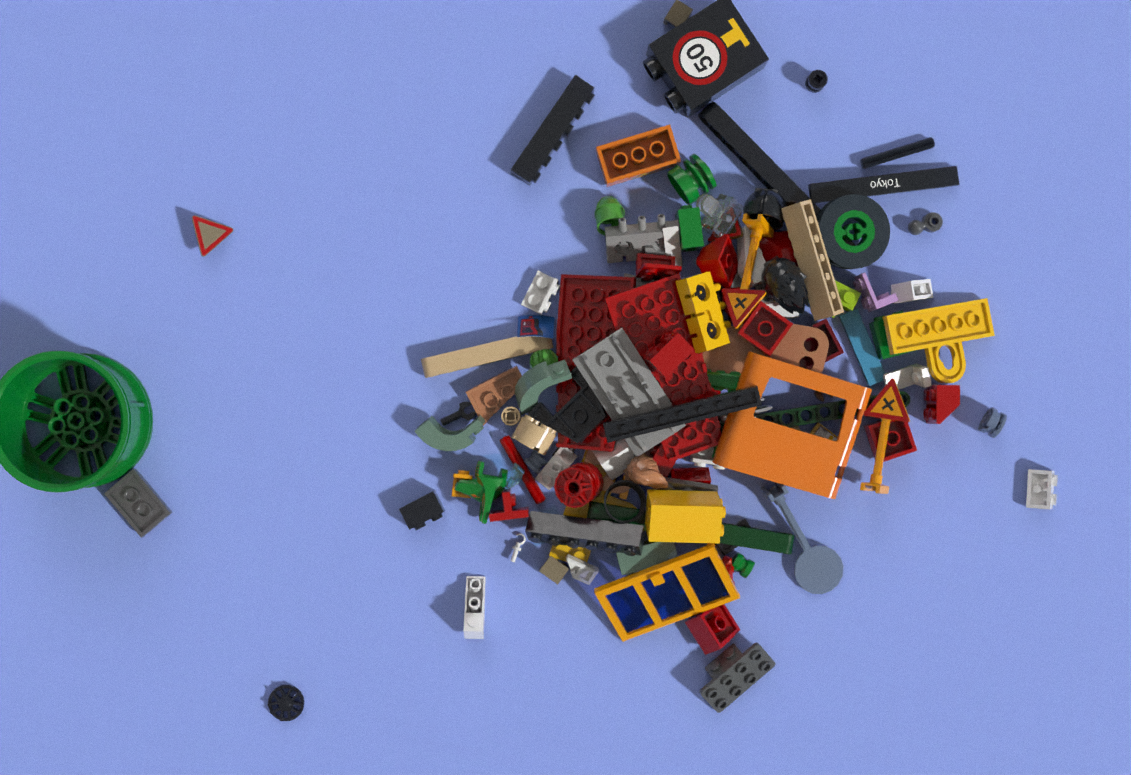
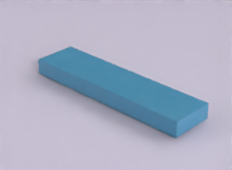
(862, 347)

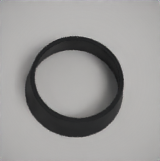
(634, 486)

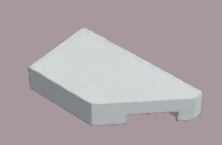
(581, 570)

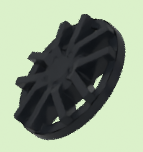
(286, 702)

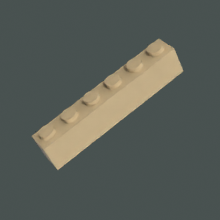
(812, 259)

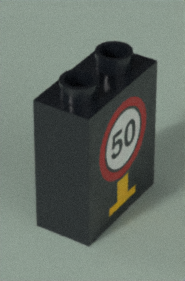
(704, 57)

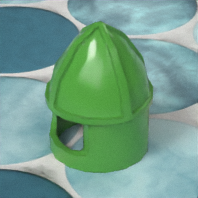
(608, 212)

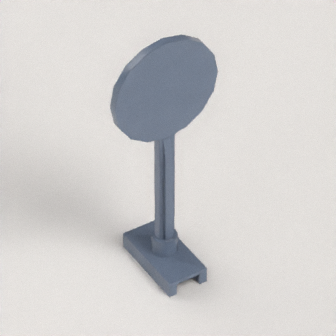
(817, 567)

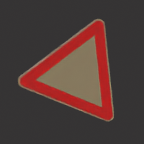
(209, 234)

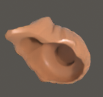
(645, 472)

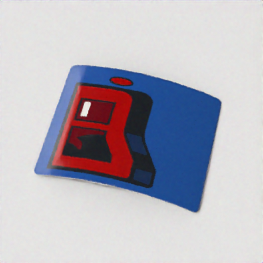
(536, 326)

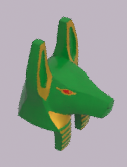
(483, 489)

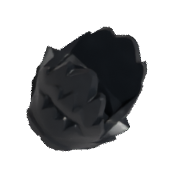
(785, 284)

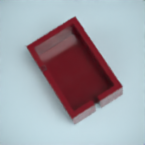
(811, 344)

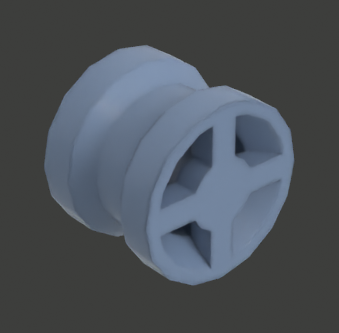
(535, 461)

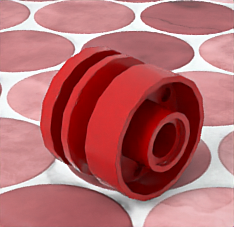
(578, 484)

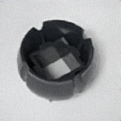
(768, 203)

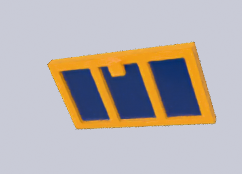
(667, 592)

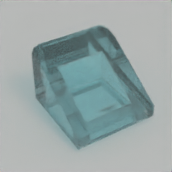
(514, 476)

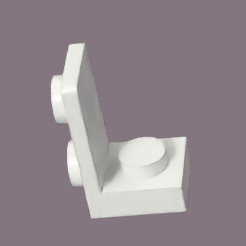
(909, 376)
(561, 460)

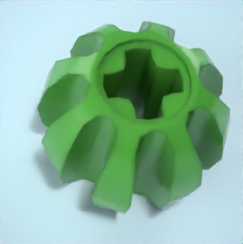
(542, 356)

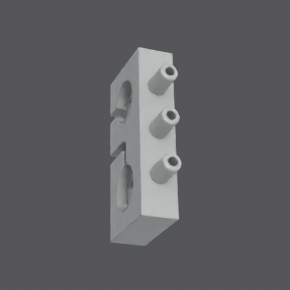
(636, 238)

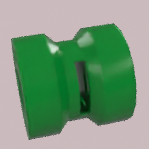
(742, 565)

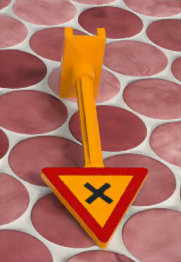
(743, 301)
(888, 407)

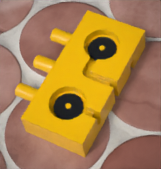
(706, 320)

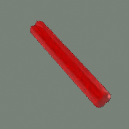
(527, 478)

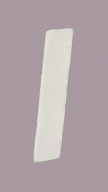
(672, 244)

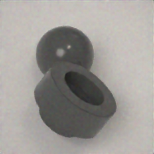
(916, 227)

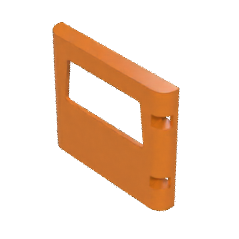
(784, 452)

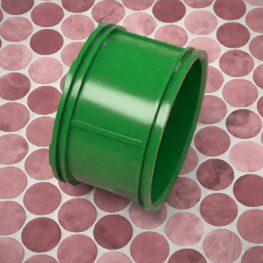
(18, 389)

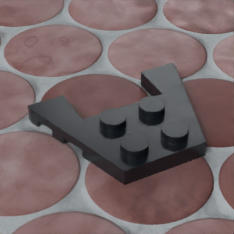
(578, 416)

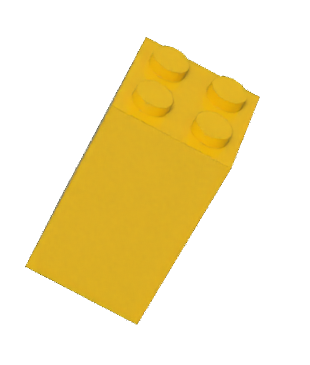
(684, 516)

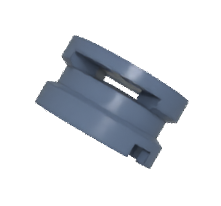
(992, 422)

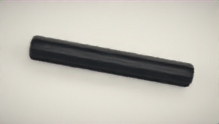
(897, 153)

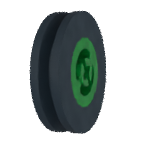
(872, 227)

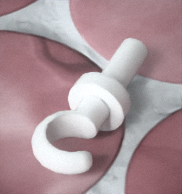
(517, 547)

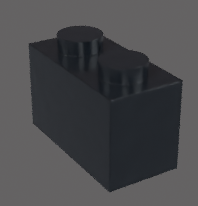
(422, 510)

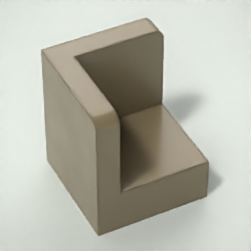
(678, 14)
(554, 569)

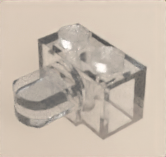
(719, 213)

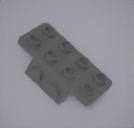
(734, 674)

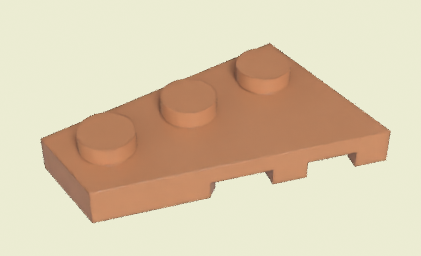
(493, 393)

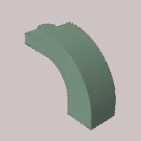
(538, 379)
(442, 439)

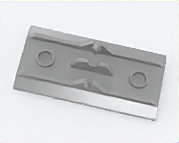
(624, 385)

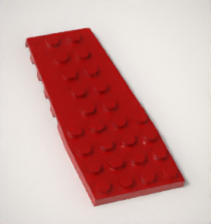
(645, 316)
(581, 325)

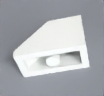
(912, 290)

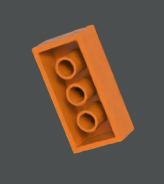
(638, 155)

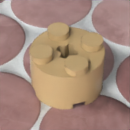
(534, 436)

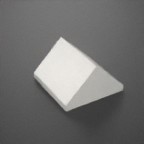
(617, 460)

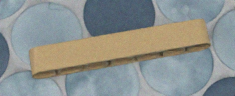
(483, 354)

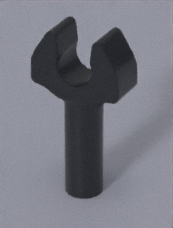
(459, 414)

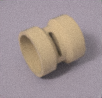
(513, 416)

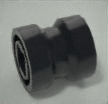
(812, 82)

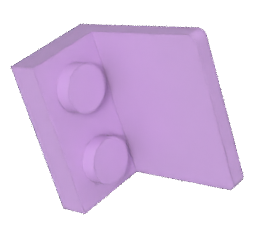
(869, 300)

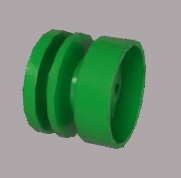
(690, 180)

